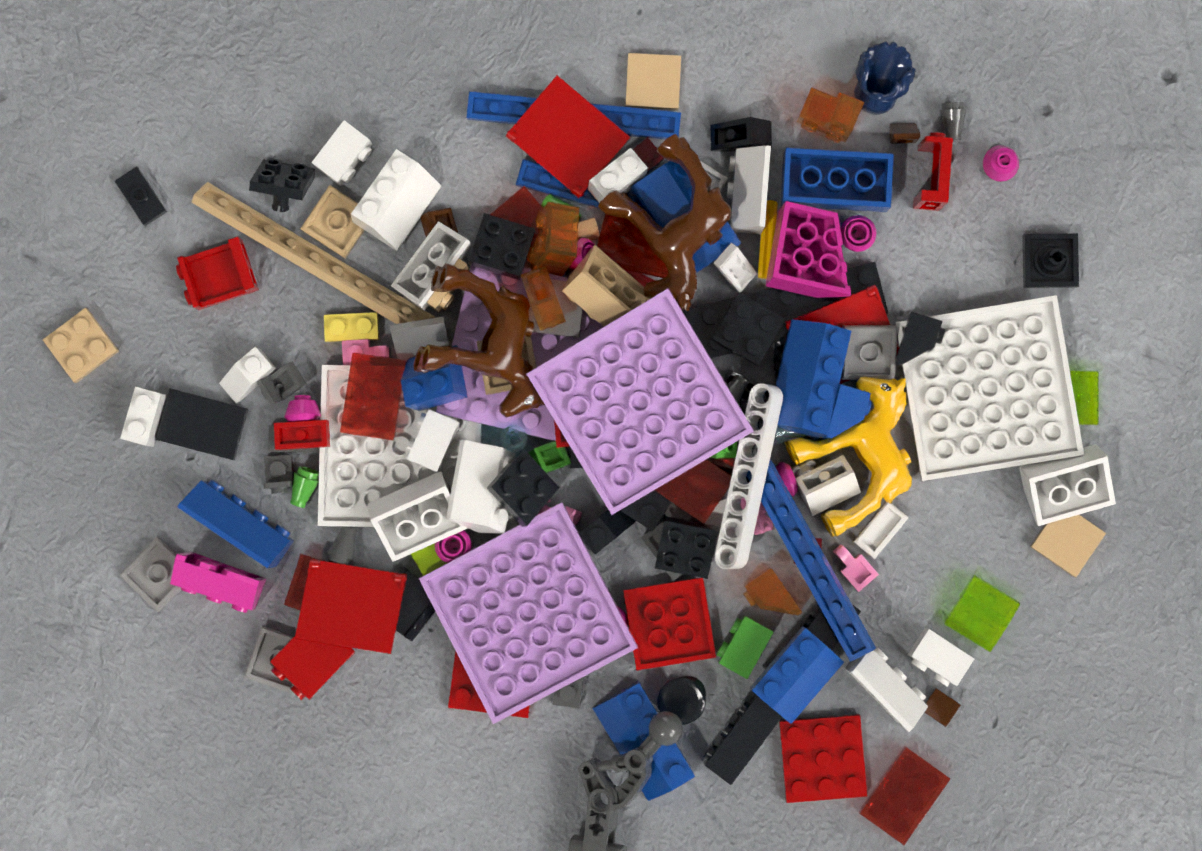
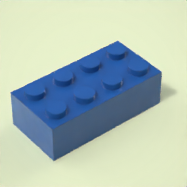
(837, 179)

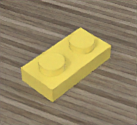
(351, 327)

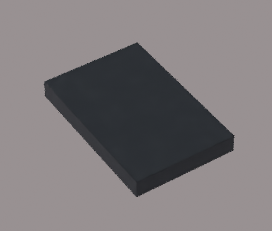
(201, 424)

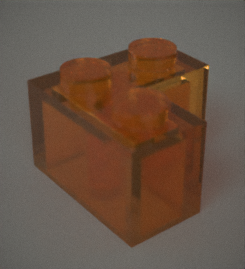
(830, 114)
(556, 240)

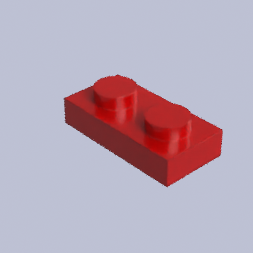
(301, 435)

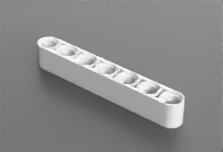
(739, 486)

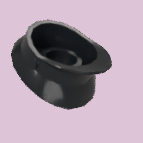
(683, 697)

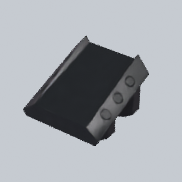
(414, 608)

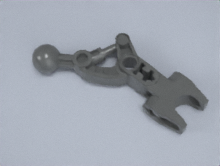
(664, 730)

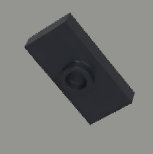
(140, 196)

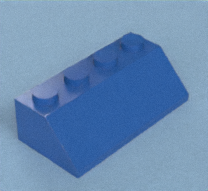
(668, 195)
(811, 376)
(236, 523)
(627, 723)

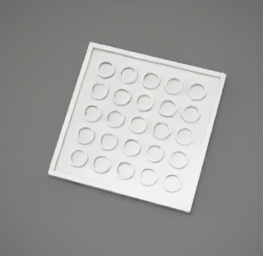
(993, 391)
(368, 468)

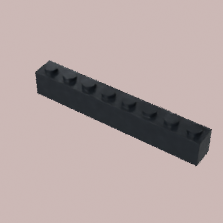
(756, 718)

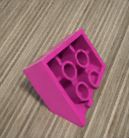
(808, 253)
(217, 581)

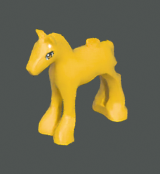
(873, 447)

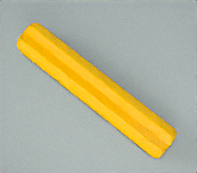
(766, 238)

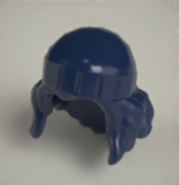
(883, 76)

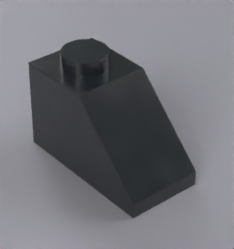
(740, 134)
(919, 337)
(605, 530)

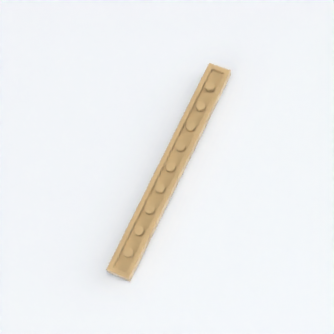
(307, 255)

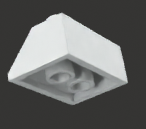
(749, 189)
(395, 200)
(438, 248)
(1068, 485)
(469, 498)
(414, 516)
(889, 688)

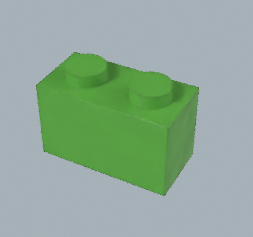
(744, 646)

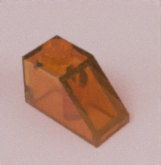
(543, 298)
(770, 594)

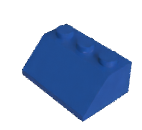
(796, 675)

